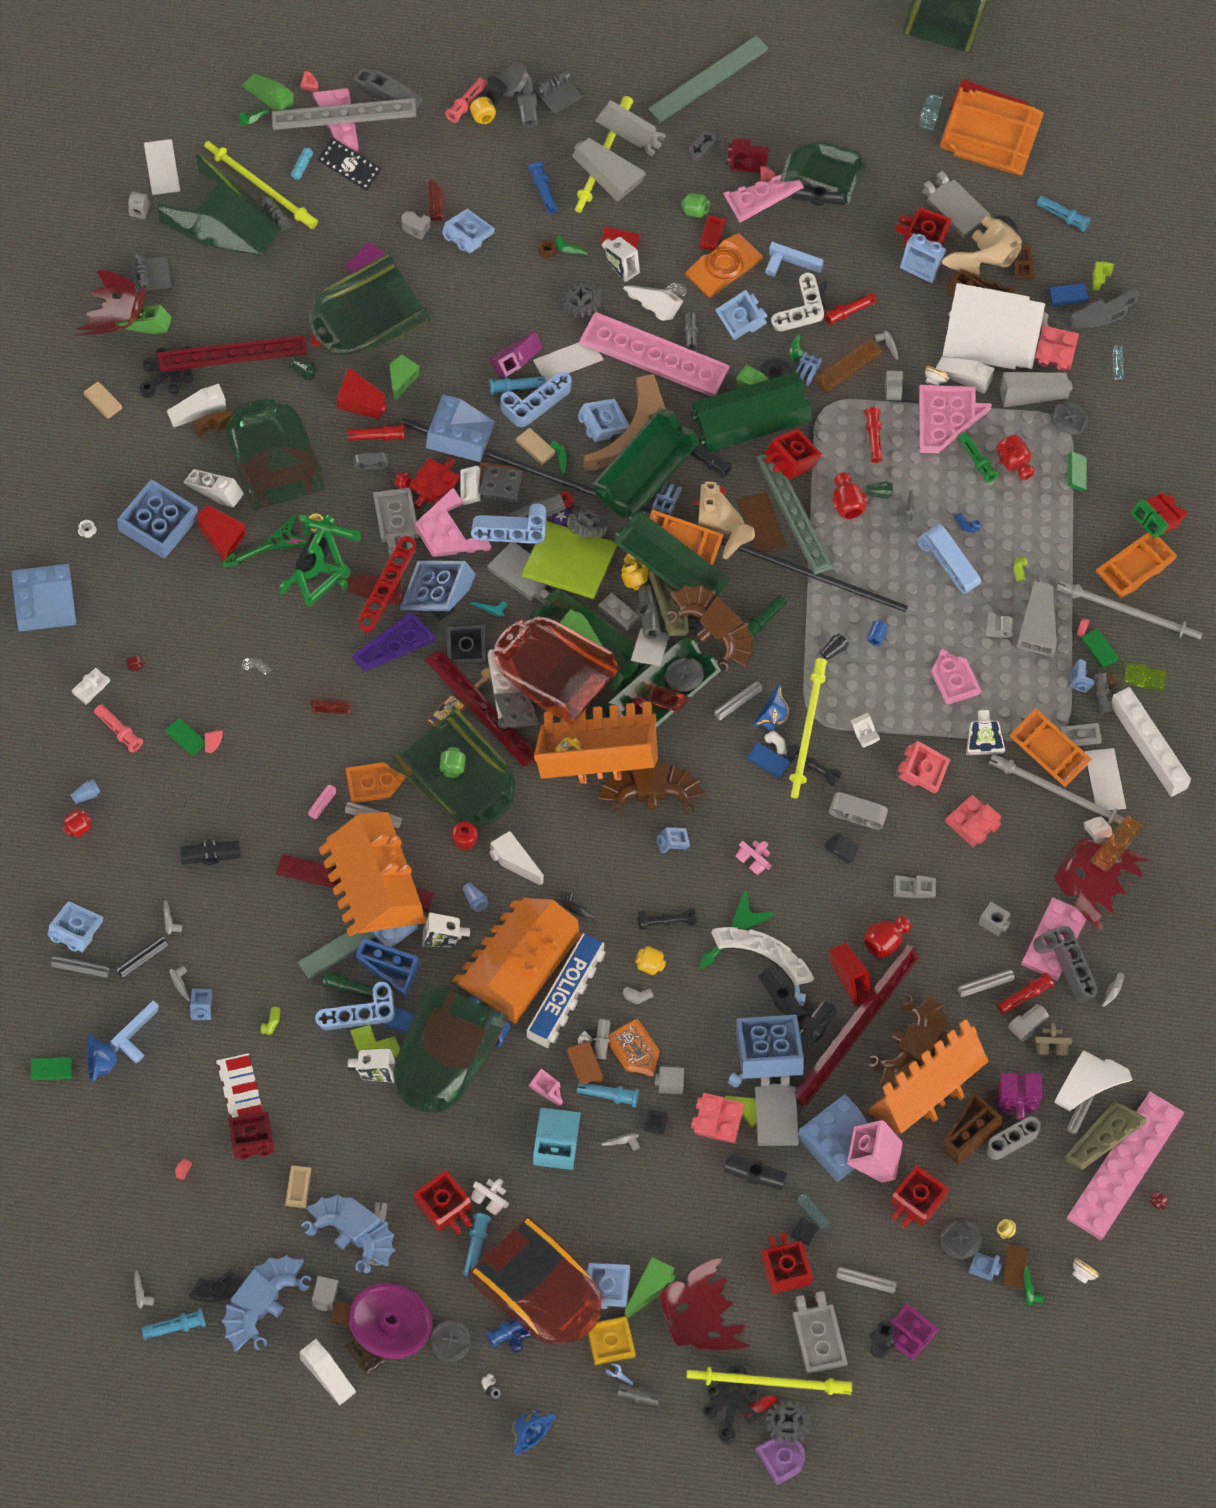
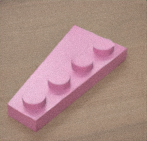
(343, 132)
(756, 198)

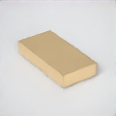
(102, 400)
(535, 446)
(298, 1186)

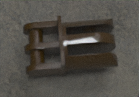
(366, 1356)

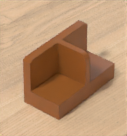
(585, 1064)

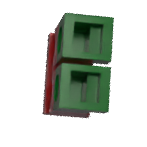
(1159, 512)

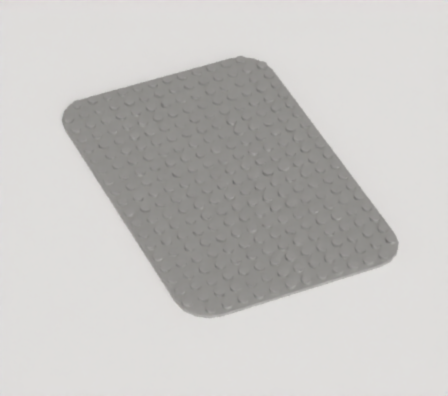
(883, 557)

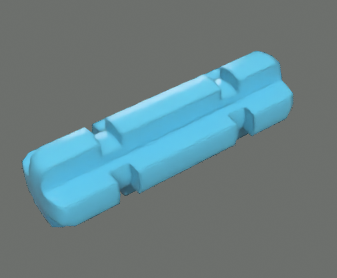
(301, 163)

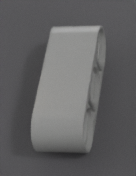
(858, 811)
(1018, 1130)

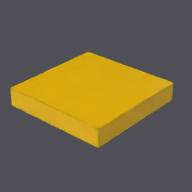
(611, 1341)

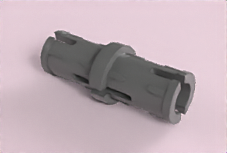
(690, 331)
(1103, 693)
(639, 1395)

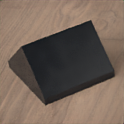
(466, 643)

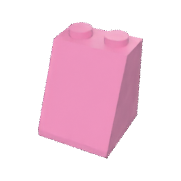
(875, 1151)

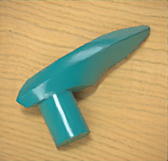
(494, 610)

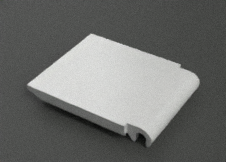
(993, 327)

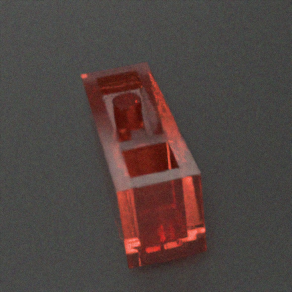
(364, 586)

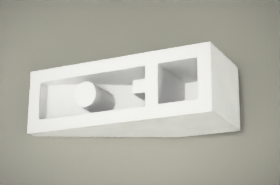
(967, 372)
(197, 406)
(514, 858)
(326, 1371)

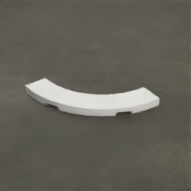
(766, 945)

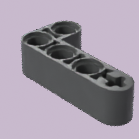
(1069, 964)

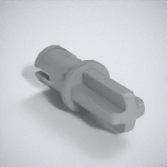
(602, 1039)

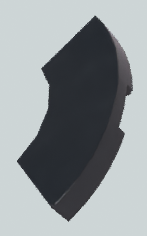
(216, 1289)

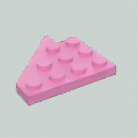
(946, 414)

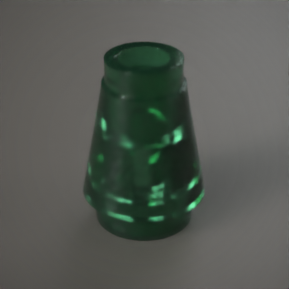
(303, 368)
(880, 490)

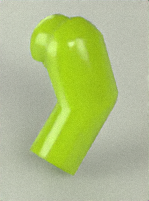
(1019, 563)
(273, 1021)

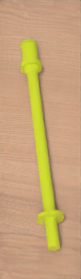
(585, 195)
(299, 213)
(817, 678)
(829, 1386)

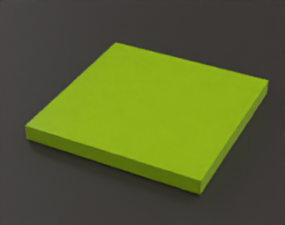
(570, 560)

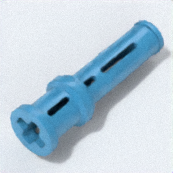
(1070, 216)
(509, 385)
(617, 1094)
(477, 1236)
(183, 1322)

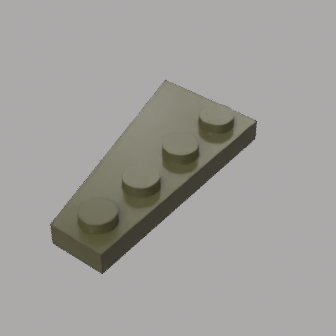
(667, 603)
(1106, 1132)

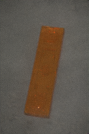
(848, 365)
(1117, 843)

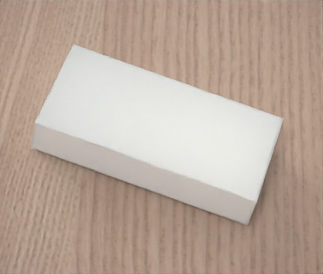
(470, 485)

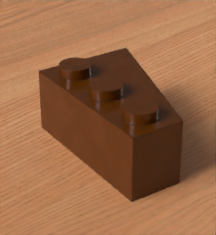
(972, 279)
(972, 1129)

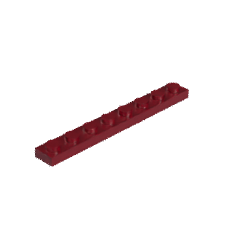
(232, 353)
(480, 707)
(318, 874)

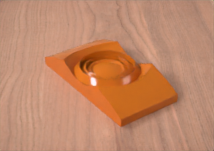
(723, 265)
(697, 538)
(1136, 564)
(1050, 747)

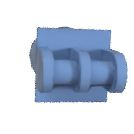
(808, 365)
(667, 500)

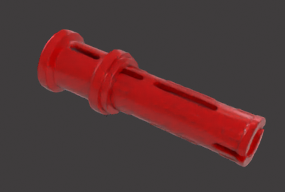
(843, 311)
(873, 427)
(385, 433)
(1032, 989)

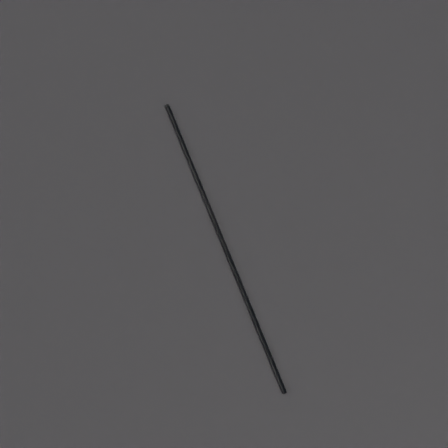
(743, 548)

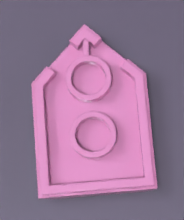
(954, 678)

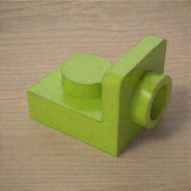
(1100, 272)

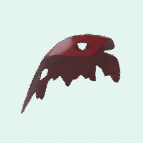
(114, 310)
(1097, 884)
(702, 1313)

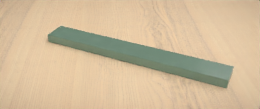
(707, 79)
(796, 517)

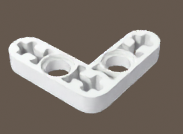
(810, 307)

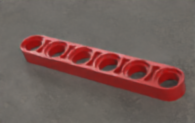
(390, 585)

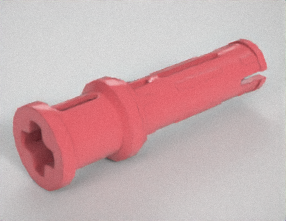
(462, 104)
(123, 733)

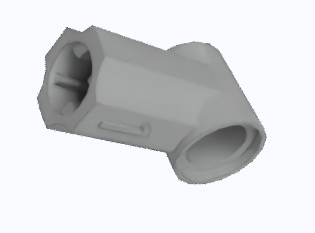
(1024, 1025)

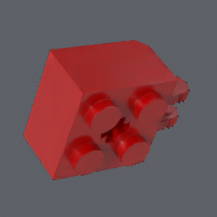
(925, 222)
(792, 454)
(918, 1208)
(443, 1214)
(789, 1254)

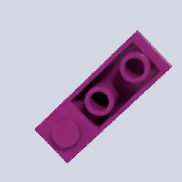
(516, 354)

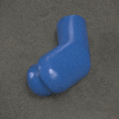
(966, 526)

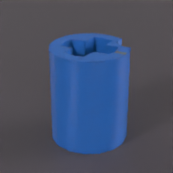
(877, 633)

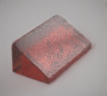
(435, 202)
(667, 698)
(330, 706)

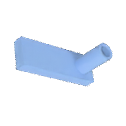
(780, 252)
(122, 1039)

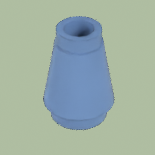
(85, 792)
(475, 897)

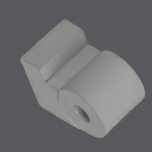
(140, 202)
(414, 225)
(893, 385)
(999, 626)

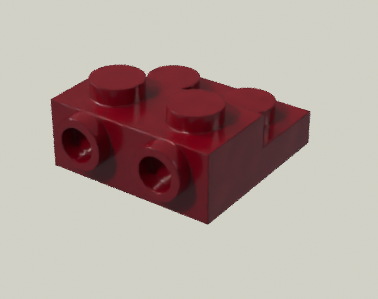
(745, 157)
(251, 1135)

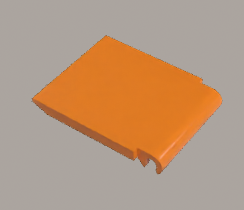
(991, 131)

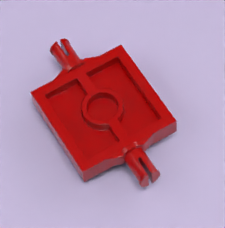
(433, 481)

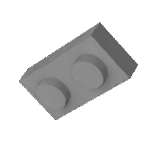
(618, 612)
(1083, 734)

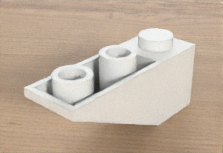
(660, 301)
(214, 486)

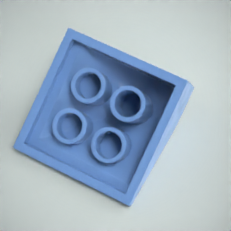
(437, 585)

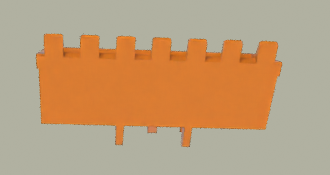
(608, 744)
(372, 875)
(520, 956)
(932, 1081)

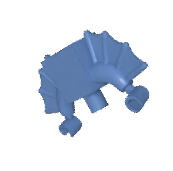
(354, 1225)
(258, 1297)

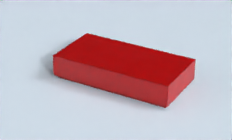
(712, 233)
(631, 238)

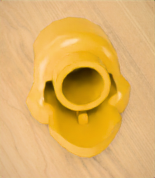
(634, 573)

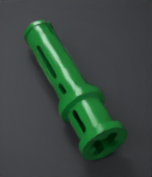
(981, 463)

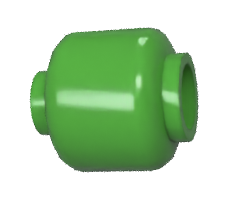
(695, 205)
(452, 762)

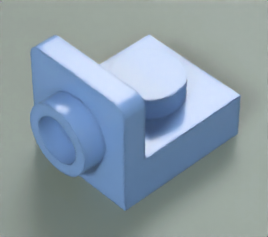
(1078, 677)
(673, 839)
(201, 1004)
(985, 1266)

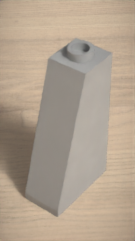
(608, 169)
(1033, 387)
(1039, 627)

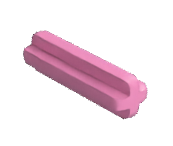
(322, 801)

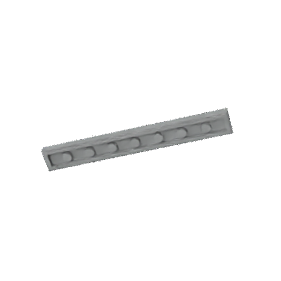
(344, 113)

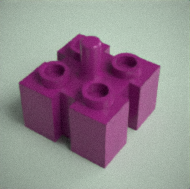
(1019, 1093)

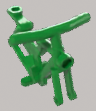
(338, 571)

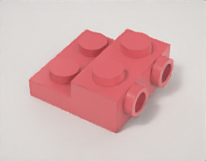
(1056, 348)
(923, 767)
(974, 820)
(717, 1118)

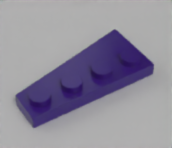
(396, 641)

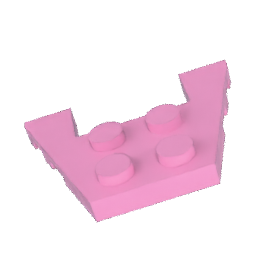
(442, 534)

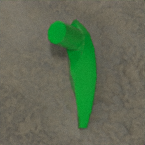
(252, 117)
(569, 248)
(795, 351)
(562, 455)
(1029, 1290)

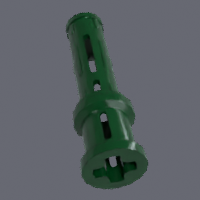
(758, 622)
(343, 983)

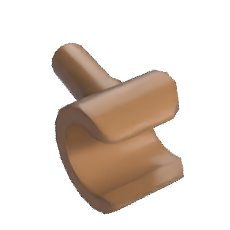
(486, 677)

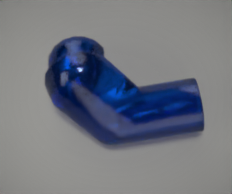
(515, 1342)

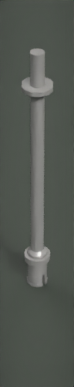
(1077, 591)
(1009, 766)

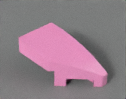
(547, 1087)

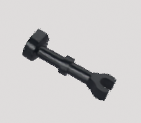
(812, 764)
(644, 922)

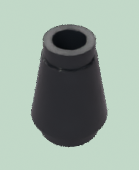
(835, 646)

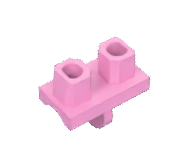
(746, 852)

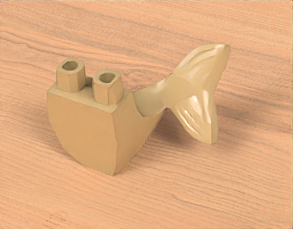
(998, 247)
(720, 516)

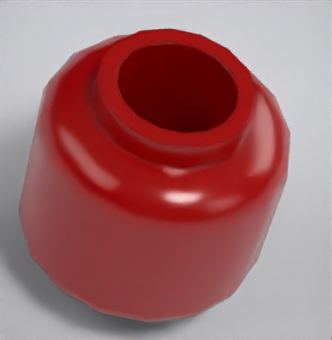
(77, 823)
(464, 835)

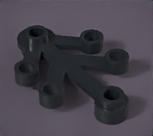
(148, 393)
(731, 1400)

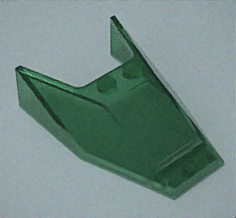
(826, 166)
(225, 218)

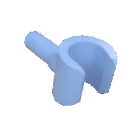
(799, 996)
(735, 1080)
(619, 1374)

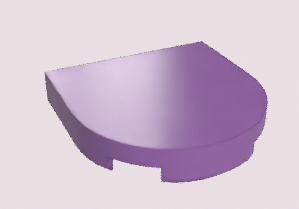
(780, 1459)

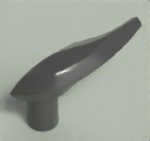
(908, 516)

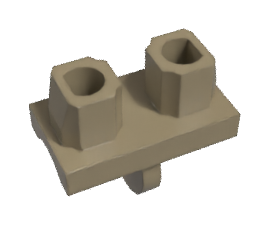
(1042, 1043)

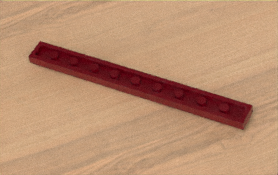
(856, 1025)

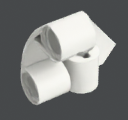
(1088, 1078)

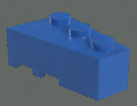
(389, 965)

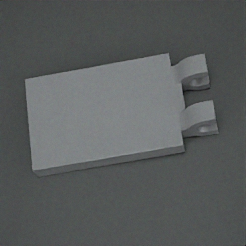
(630, 127)
(955, 203)
(395, 516)
(509, 567)
(776, 1113)
(818, 1335)

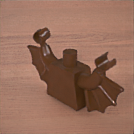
(717, 621)
(651, 786)
(918, 1038)

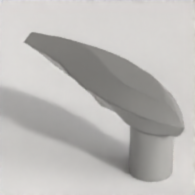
(889, 342)
(168, 921)
(178, 982)
(1113, 989)
(628, 1138)
(139, 1293)

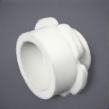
(86, 524)

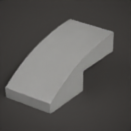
(914, 887)

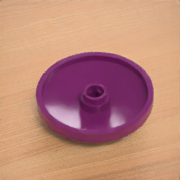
(390, 1321)

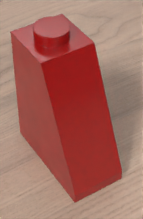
(360, 396)
(220, 530)
(850, 972)

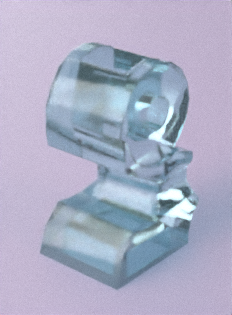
(930, 112)

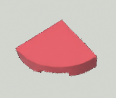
(309, 82)
(766, 174)
(1083, 627)
(213, 740)
(183, 1168)

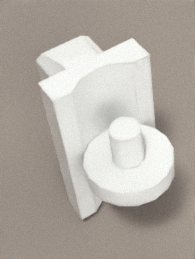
(90, 686)
(481, 1192)

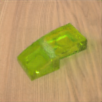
(1147, 678)

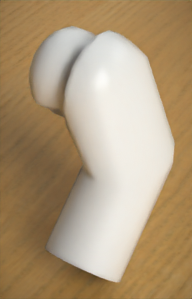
(779, 741)

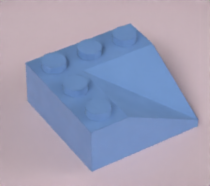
(459, 429)
(157, 519)
(43, 597)
(769, 1046)
(830, 1136)

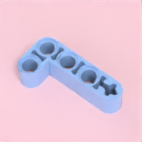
(558, 386)
(512, 528)
(950, 557)
(355, 1011)

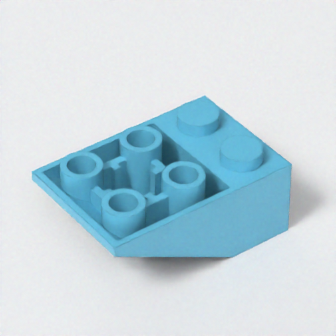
(556, 1138)

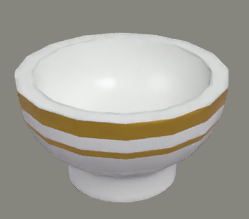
(935, 376)
(1084, 1271)

